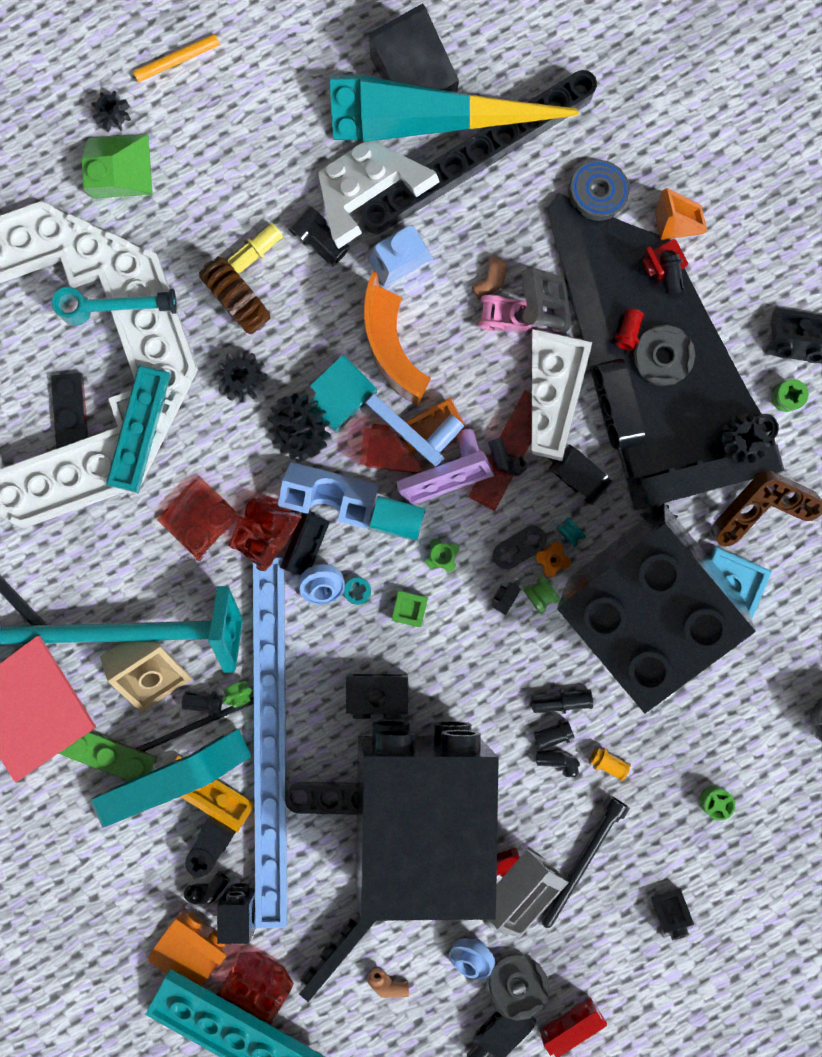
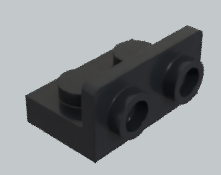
(796, 335)

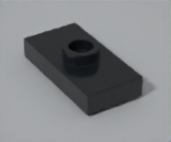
(304, 544)

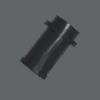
(672, 273)
(202, 702)
(554, 735)

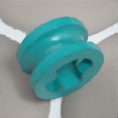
(571, 532)
(366, 594)

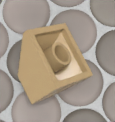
(143, 672)

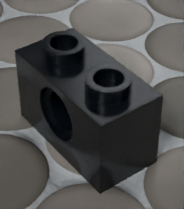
(393, 685)
(236, 915)

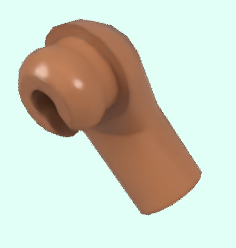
(494, 280)
(384, 985)

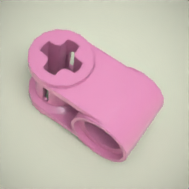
(503, 314)

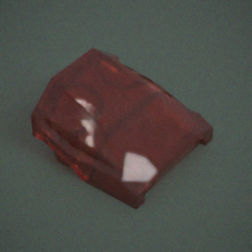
(198, 517)
(264, 530)
(257, 985)

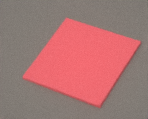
(37, 710)

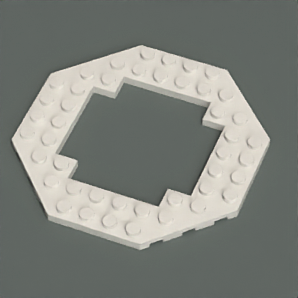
(151, 338)

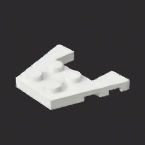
(361, 176)

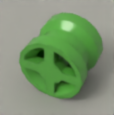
(783, 398)
(541, 594)
(721, 808)

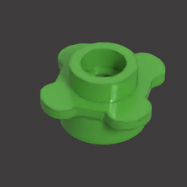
(438, 547)
(238, 694)

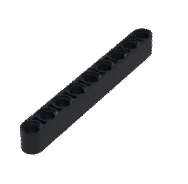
(461, 155)

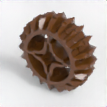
(234, 295)

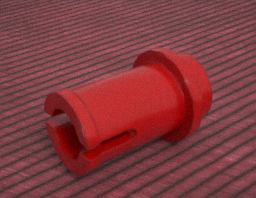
(629, 330)

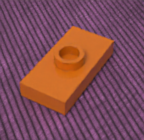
(431, 419)

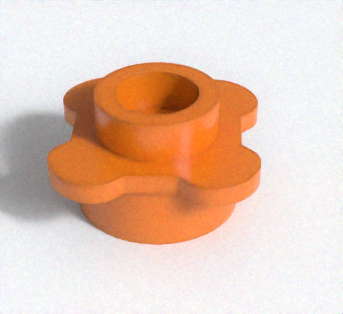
(544, 558)

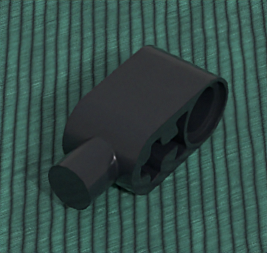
(580, 474)
(500, 1036)

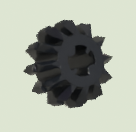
(246, 366)

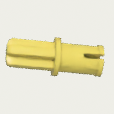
(255, 248)

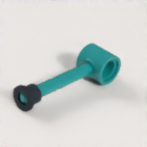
(163, 301)

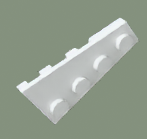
(556, 385)

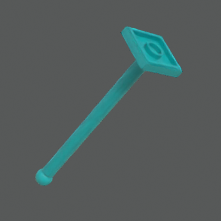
(221, 631)

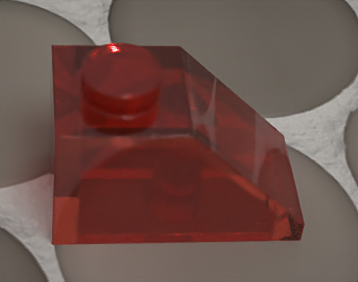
(386, 451)

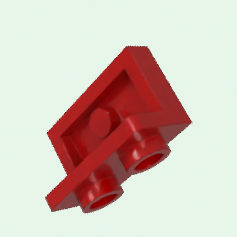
(572, 1028)

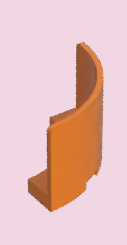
(380, 320)

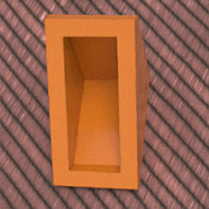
(678, 216)

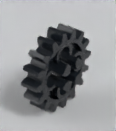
(293, 438)

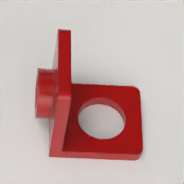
(652, 264)

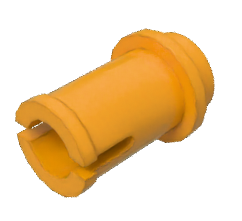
(608, 763)

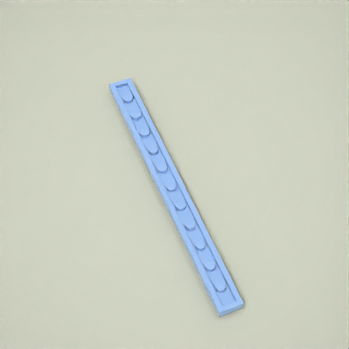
(270, 746)

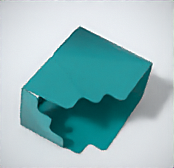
(341, 392)
(397, 518)

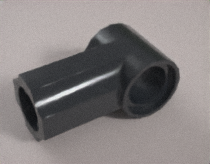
(317, 234)

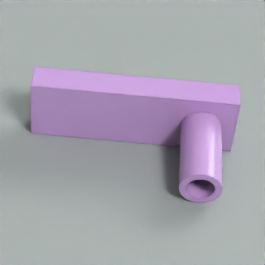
(449, 476)

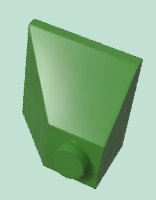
(117, 166)

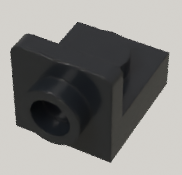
(673, 914)

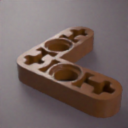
(734, 525)

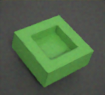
(409, 609)

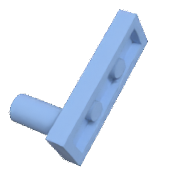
(429, 448)

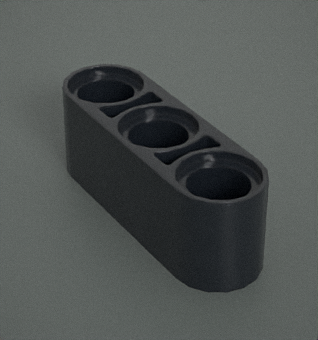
(315, 803)

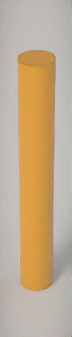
(176, 58)

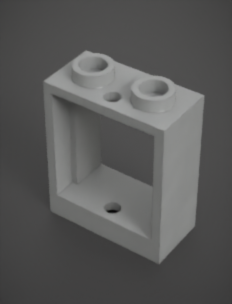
(525, 894)

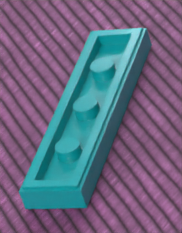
(138, 429)

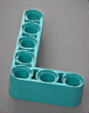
(171, 779)

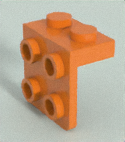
(189, 948)

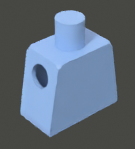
(399, 255)

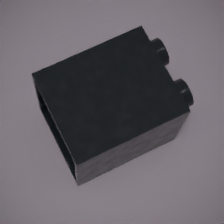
(655, 609)
(426, 824)

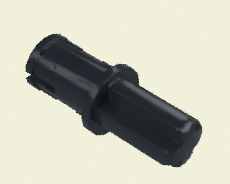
(562, 701)

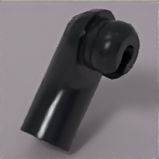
(504, 461)

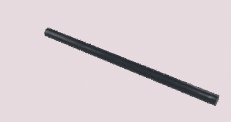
(191, 727)

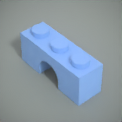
(310, 486)

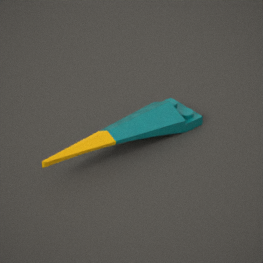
(387, 109)

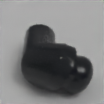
(559, 759)
(206, 892)

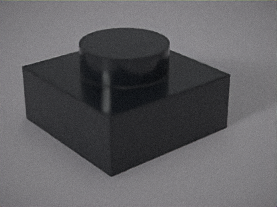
(505, 597)

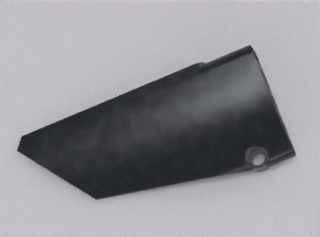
(666, 433)

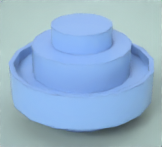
(321, 584)
(472, 958)

